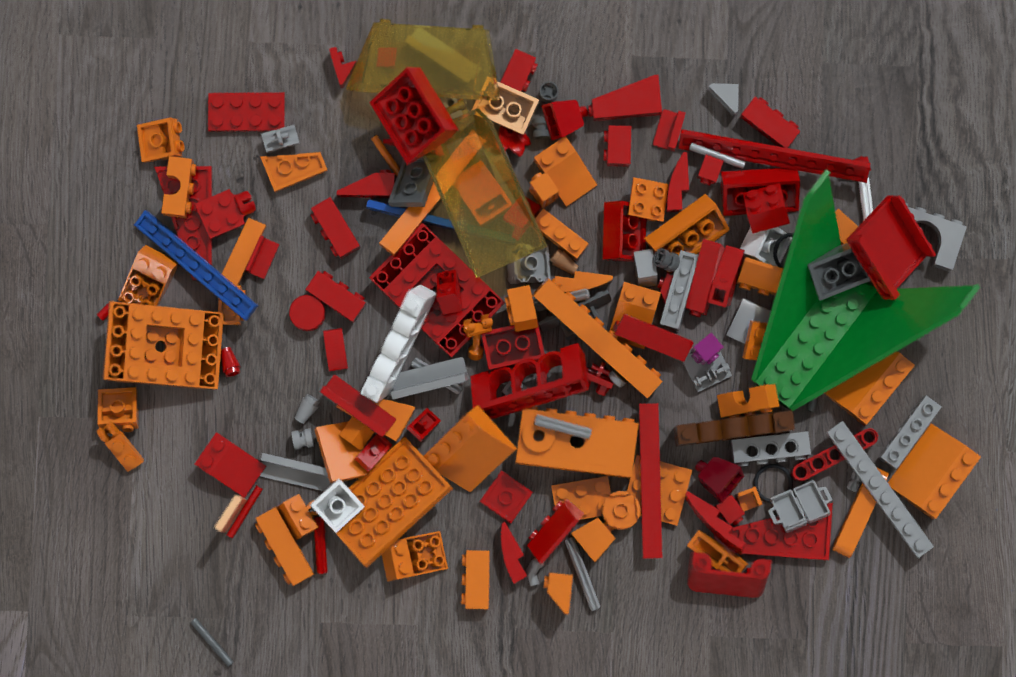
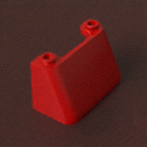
(747, 584)

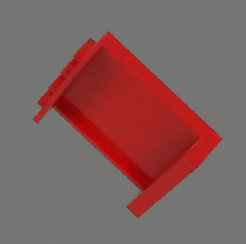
(890, 245)

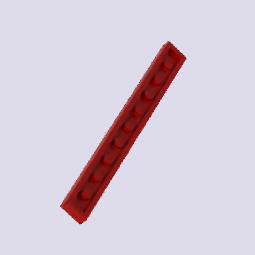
(778, 156)

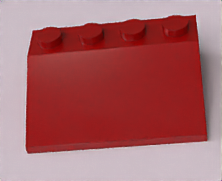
(413, 114)

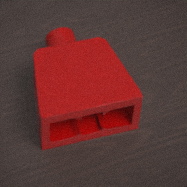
(563, 117)

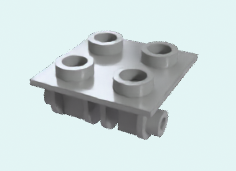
(707, 375)

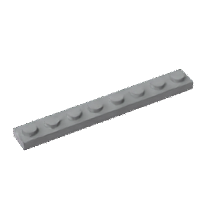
(879, 489)

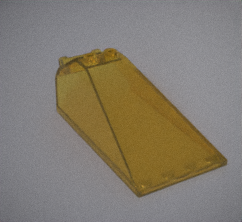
(483, 194)

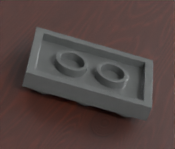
(411, 185)

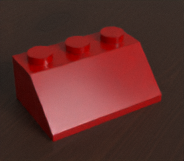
(622, 232)
(554, 529)

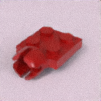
(224, 212)

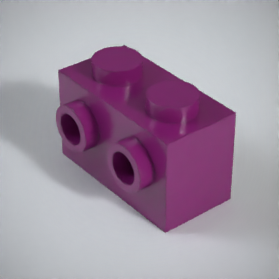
(706, 350)

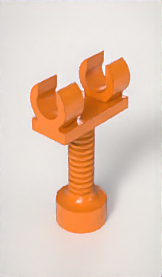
(475, 351)

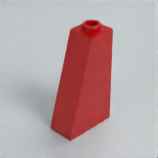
(631, 101)
(704, 274)

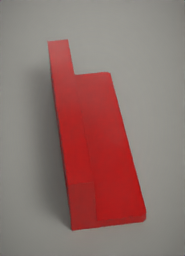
(653, 337)
(358, 405)

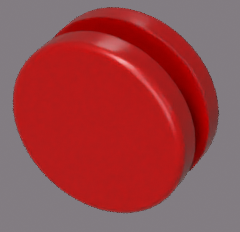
(307, 313)

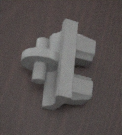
(280, 138)

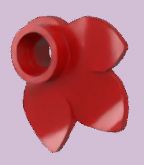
(513, 140)

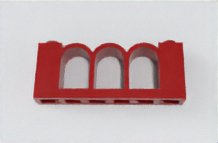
(574, 381)

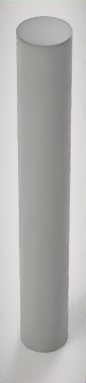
(727, 159)

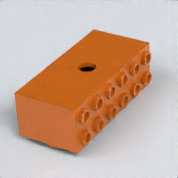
(606, 452)

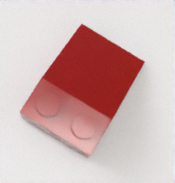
(230, 465)

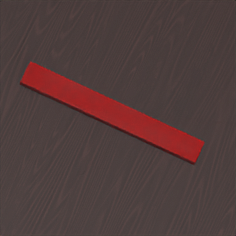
(650, 480)

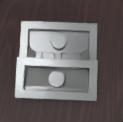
(746, 312)

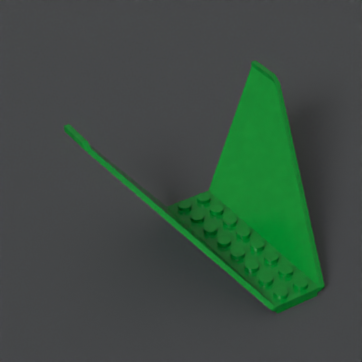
(826, 341)

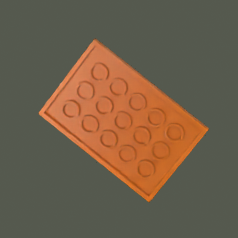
(394, 498)

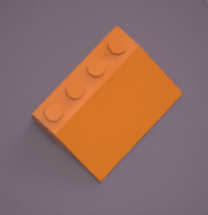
(870, 389)
(470, 450)
(933, 471)

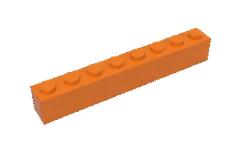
(597, 338)

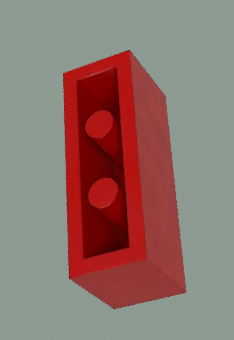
(770, 123)
(334, 228)
(336, 296)

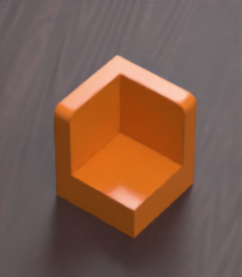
(356, 433)
(749, 499)

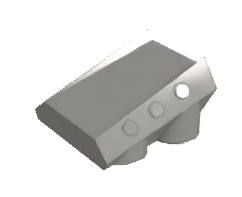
(530, 268)

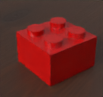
(766, 208)

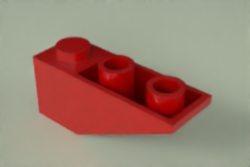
(726, 277)

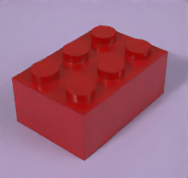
(506, 347)

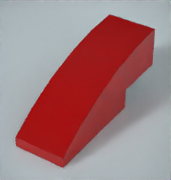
(678, 184)
(511, 554)

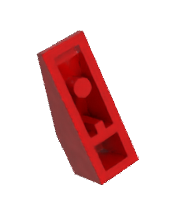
(373, 186)

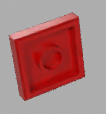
(506, 497)

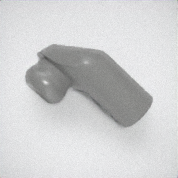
(532, 570)

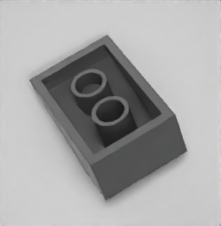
(836, 272)

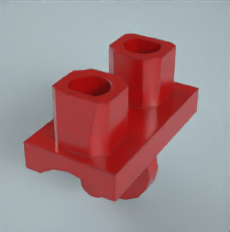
(602, 379)

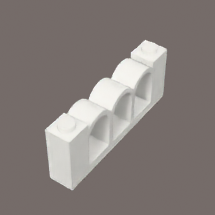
(399, 343)

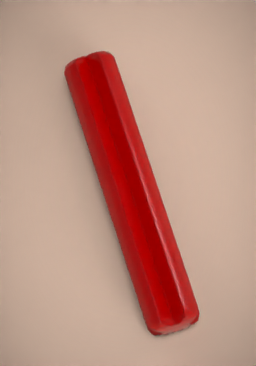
(320, 546)

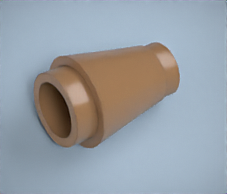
(563, 261)

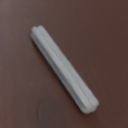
(582, 573)

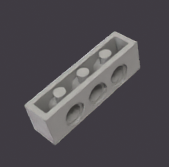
(909, 432)
(800, 441)

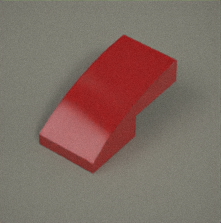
(335, 349)

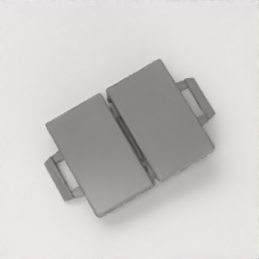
(807, 502)

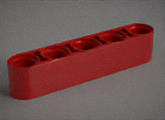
(824, 456)

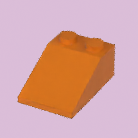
(565, 170)
(638, 303)

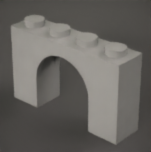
(949, 236)

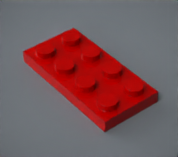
(246, 112)

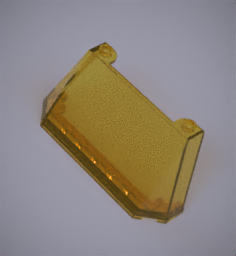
(452, 58)

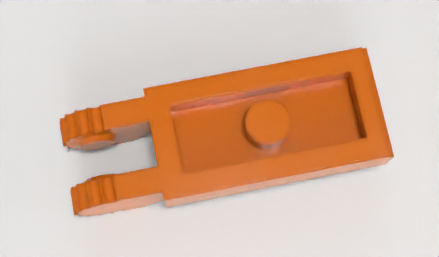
(121, 447)

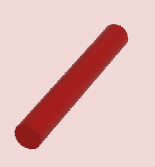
(244, 512)

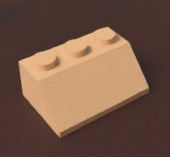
(511, 111)

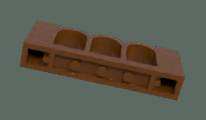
(734, 428)

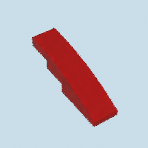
(710, 518)

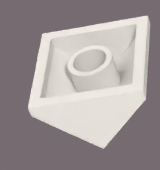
(337, 505)

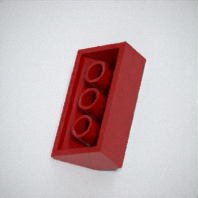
(738, 182)

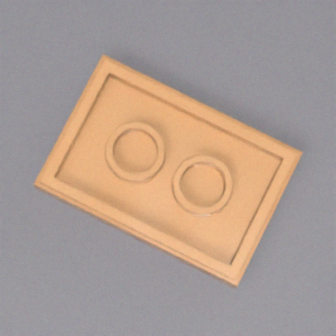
(230, 513)

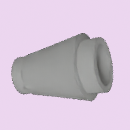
(306, 408)

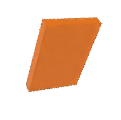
(338, 453)

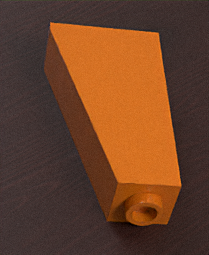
(399, 411)

